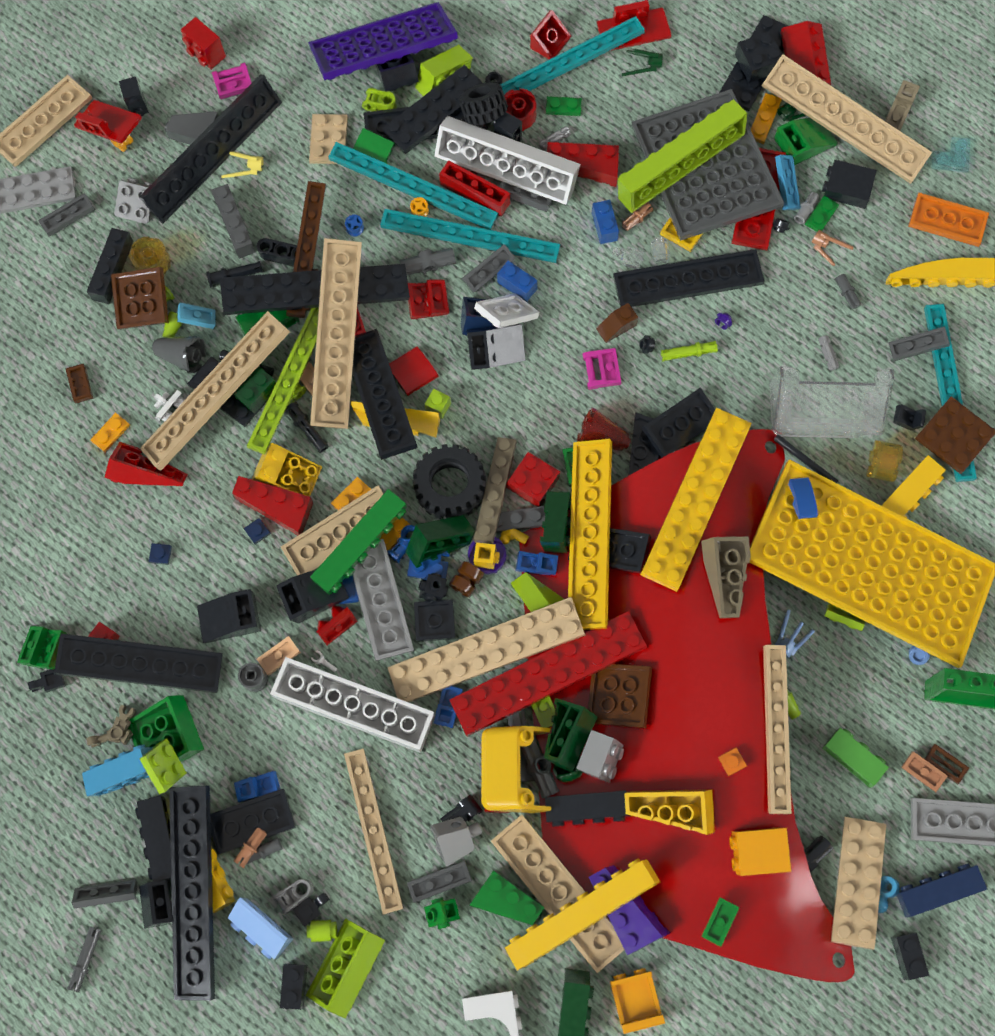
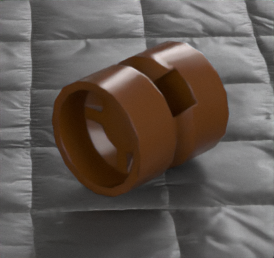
(466, 579)

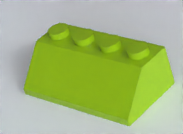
(345, 968)

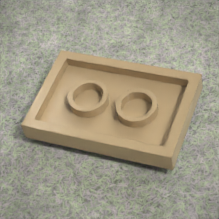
(325, 132)

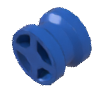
(353, 221)

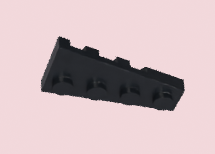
(642, 449)

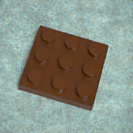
(139, 298)
(955, 435)
(621, 695)

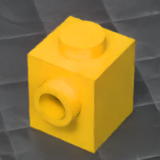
(486, 555)

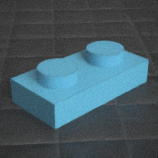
(196, 315)

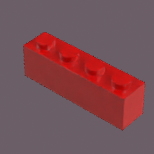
(474, 188)

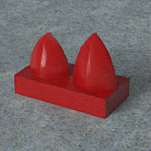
(341, 621)

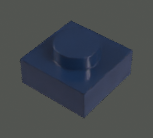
(257, 531)
(160, 554)

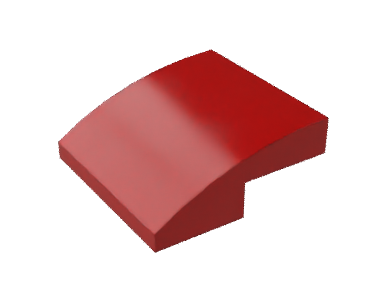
(436, 299)
(413, 371)

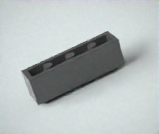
(233, 221)

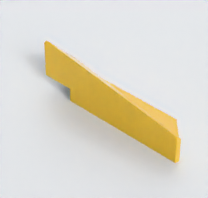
(420, 421)

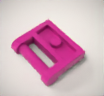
(232, 85)
(608, 368)

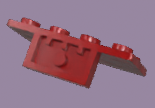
(653, 21)
(107, 121)

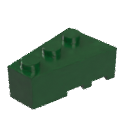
(557, 522)
(438, 537)
(568, 734)
(575, 1003)

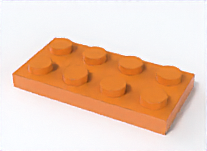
(948, 219)

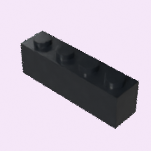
(110, 262)
(586, 807)
(156, 834)

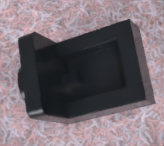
(909, 418)

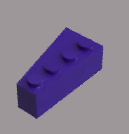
(633, 921)

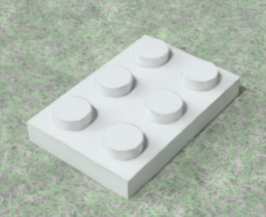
(506, 310)

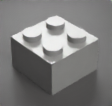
(600, 756)

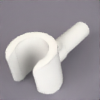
(321, 660)

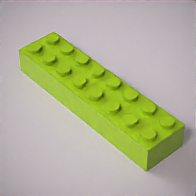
(682, 155)

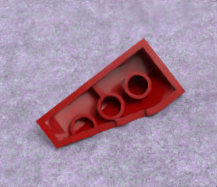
(130, 467)

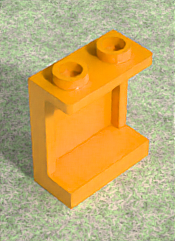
(760, 851)
(636, 1001)

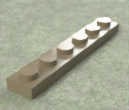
(495, 491)

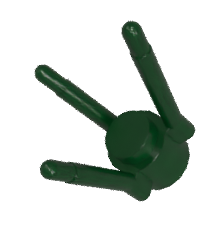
(653, 59)
(788, 112)

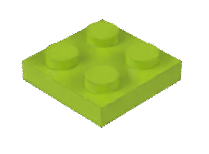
(163, 766)

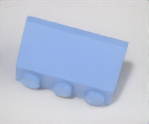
(259, 928)

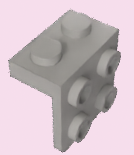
(128, 202)

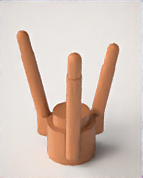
(822, 240)

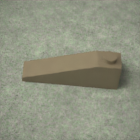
(726, 569)

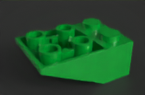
(804, 139)

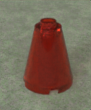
(599, 427)

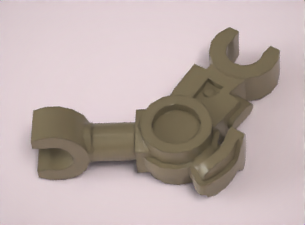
(118, 732)

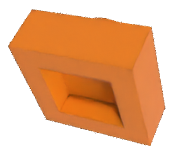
(732, 761)

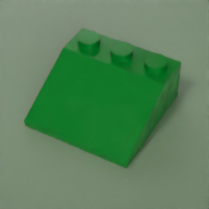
(170, 721)

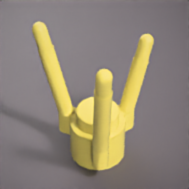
(253, 162)

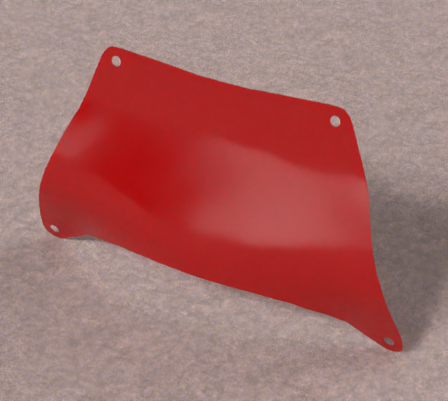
(700, 706)

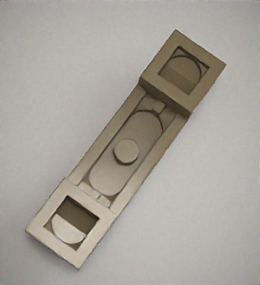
(902, 104)

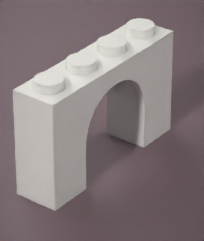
(495, 1005)

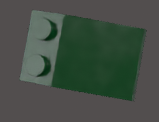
(255, 389)

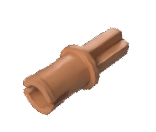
(637, 216)
(250, 847)

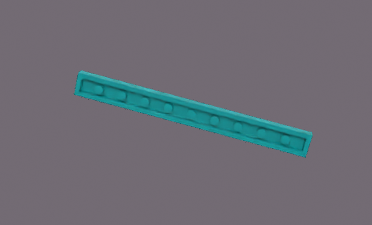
(575, 56)
(413, 186)
(469, 235)
(946, 373)

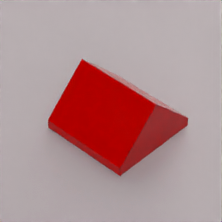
(549, 36)

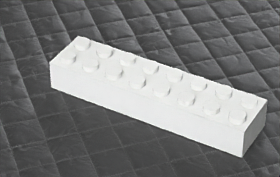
(506, 160)
(353, 704)

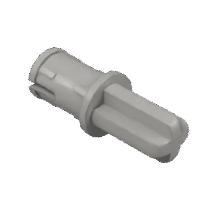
(806, 208)

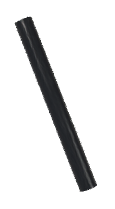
(803, 458)

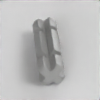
(555, 137)
(828, 352)

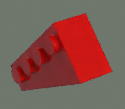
(595, 160)
(277, 504)

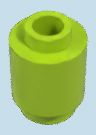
(322, 930)

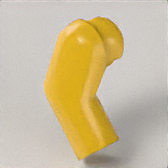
(512, 534)

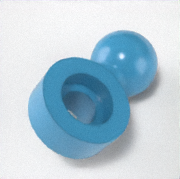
(885, 893)

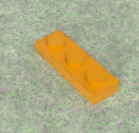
(765, 117)

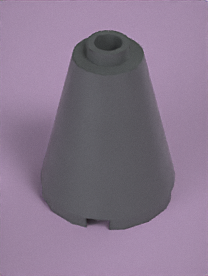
(181, 351)

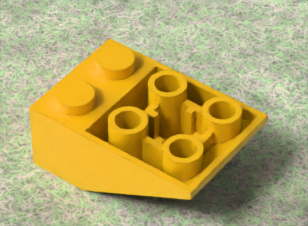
(287, 470)

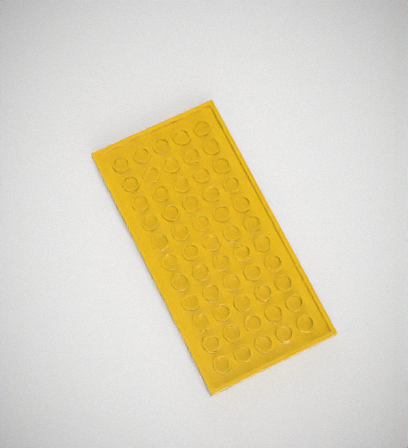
(875, 565)

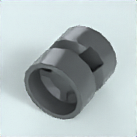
(252, 677)

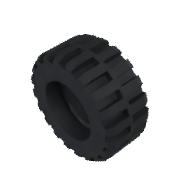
(449, 458)

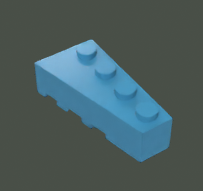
(116, 772)

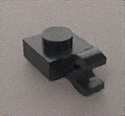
(48, 681)
(309, 909)

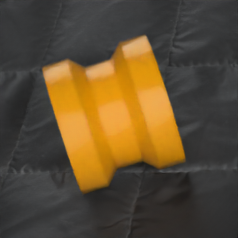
(123, 147)
(419, 204)

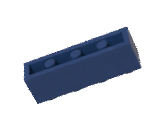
(941, 891)

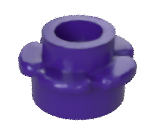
(725, 318)

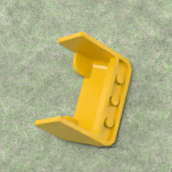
(501, 769)

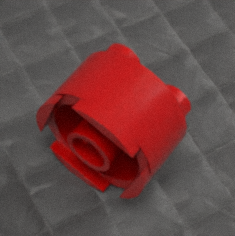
(522, 105)

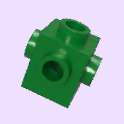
(441, 913)

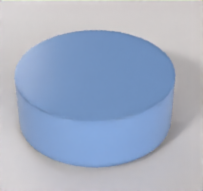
(918, 656)

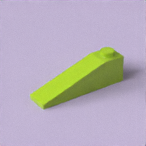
(534, 593)

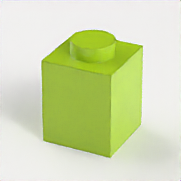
(438, 403)

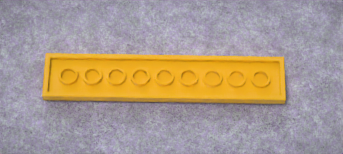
(696, 500)
(590, 531)

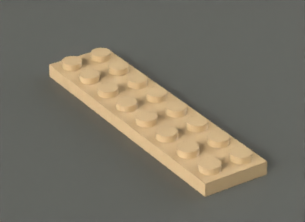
(554, 888)

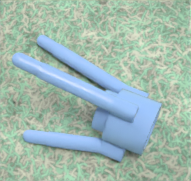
(790, 649)

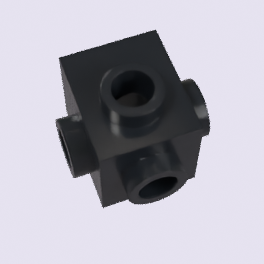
(430, 593)

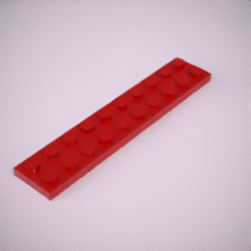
(547, 674)

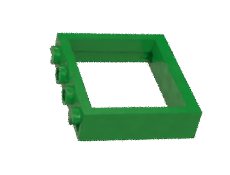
(967, 689)

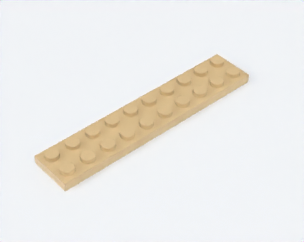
(846, 119)
(335, 333)
(214, 390)
(486, 651)

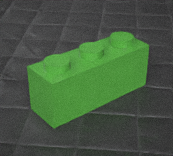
(855, 757)

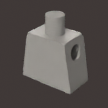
(454, 838)

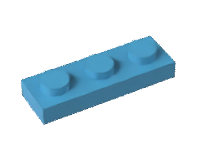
(787, 182)

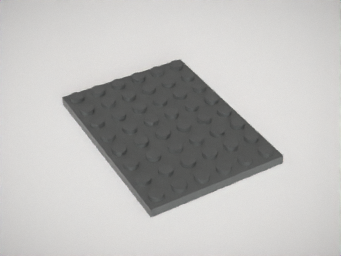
(721, 190)

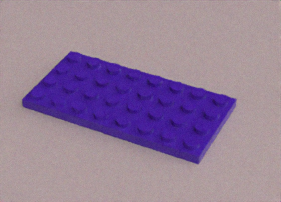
(382, 40)

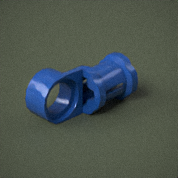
(399, 549)

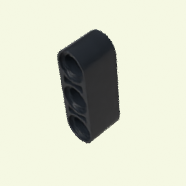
(275, 249)

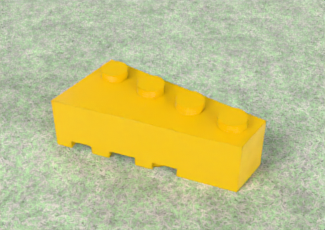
(678, 808)

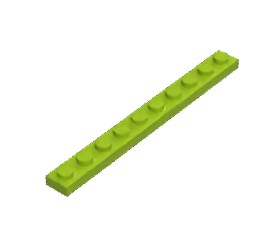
(285, 385)

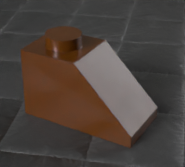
(618, 323)

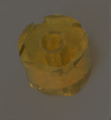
(149, 253)
(884, 461)

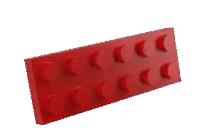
(756, 230)

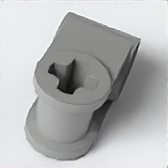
(290, 896)

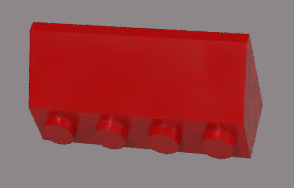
(806, 47)

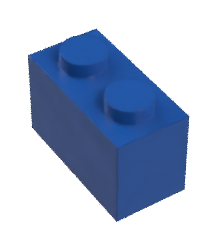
(605, 221)
(517, 281)

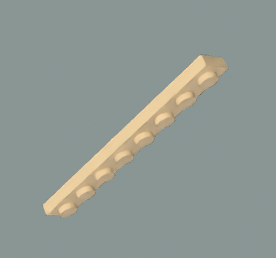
(777, 729)
(373, 831)

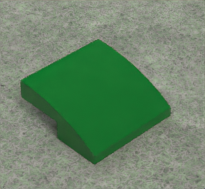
(374, 145)
(40, 648)

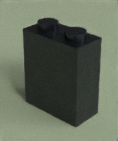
(849, 183)

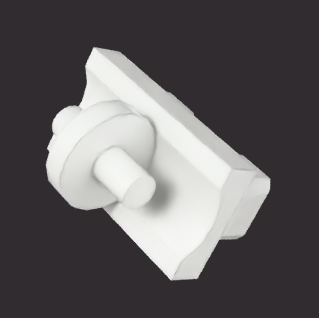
(176, 400)

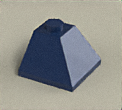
(472, 318)

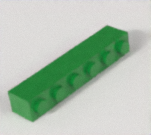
(359, 542)

